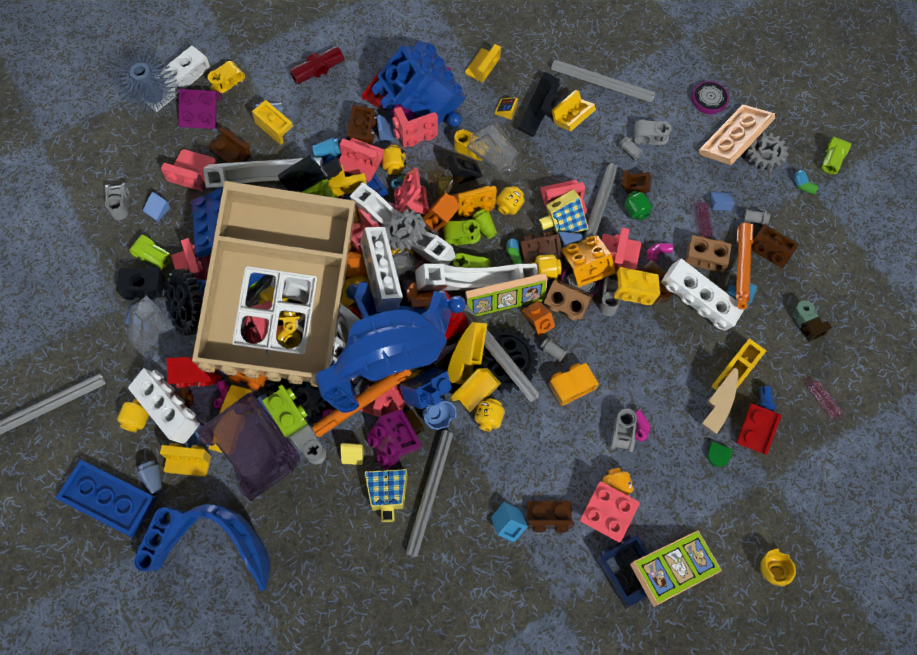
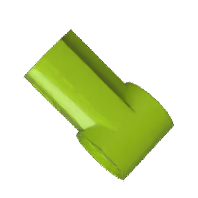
(835, 154)
(148, 251)

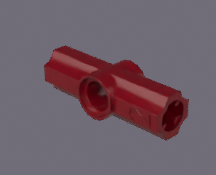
(317, 65)

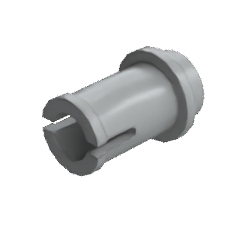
(627, 145)
(757, 217)
(553, 349)

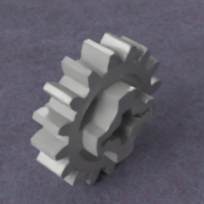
(767, 152)
(405, 230)

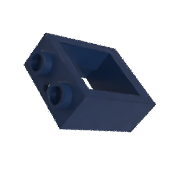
(609, 553)

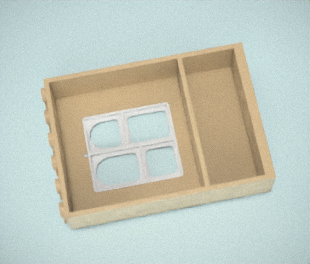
(281, 237)

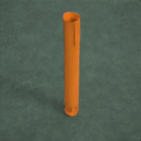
(744, 240)
(364, 398)

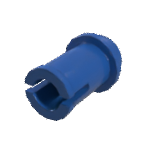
(766, 398)

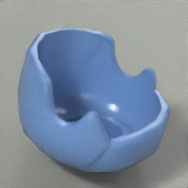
(439, 415)

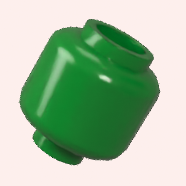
(638, 205)

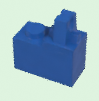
(426, 388)

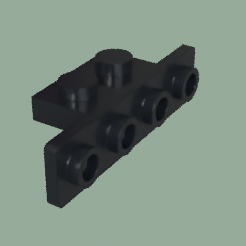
(540, 104)
(308, 173)

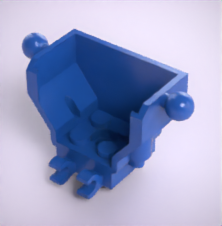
(420, 83)
(437, 314)

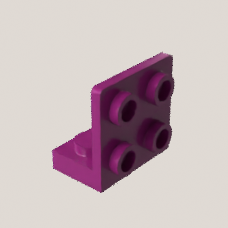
(198, 108)
(392, 438)

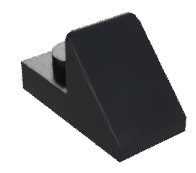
(463, 169)

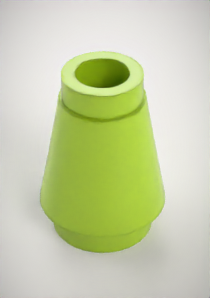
(486, 223)

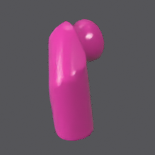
(658, 248)
(223, 389)
(642, 428)

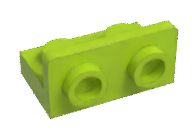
(285, 411)

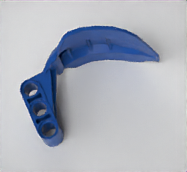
(377, 349)
(242, 534)

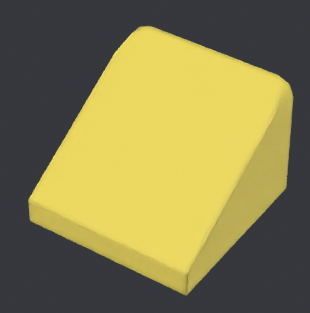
(352, 453)

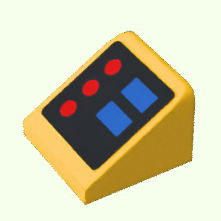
(506, 107)

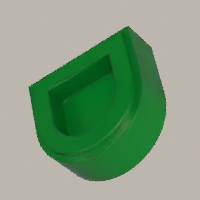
(718, 455)

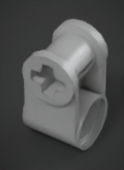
(650, 132)
(117, 200)
(608, 290)
(624, 435)
(307, 442)

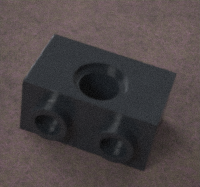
(131, 278)

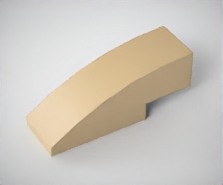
(721, 403)

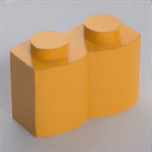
(573, 384)

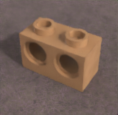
(707, 258)
(569, 295)

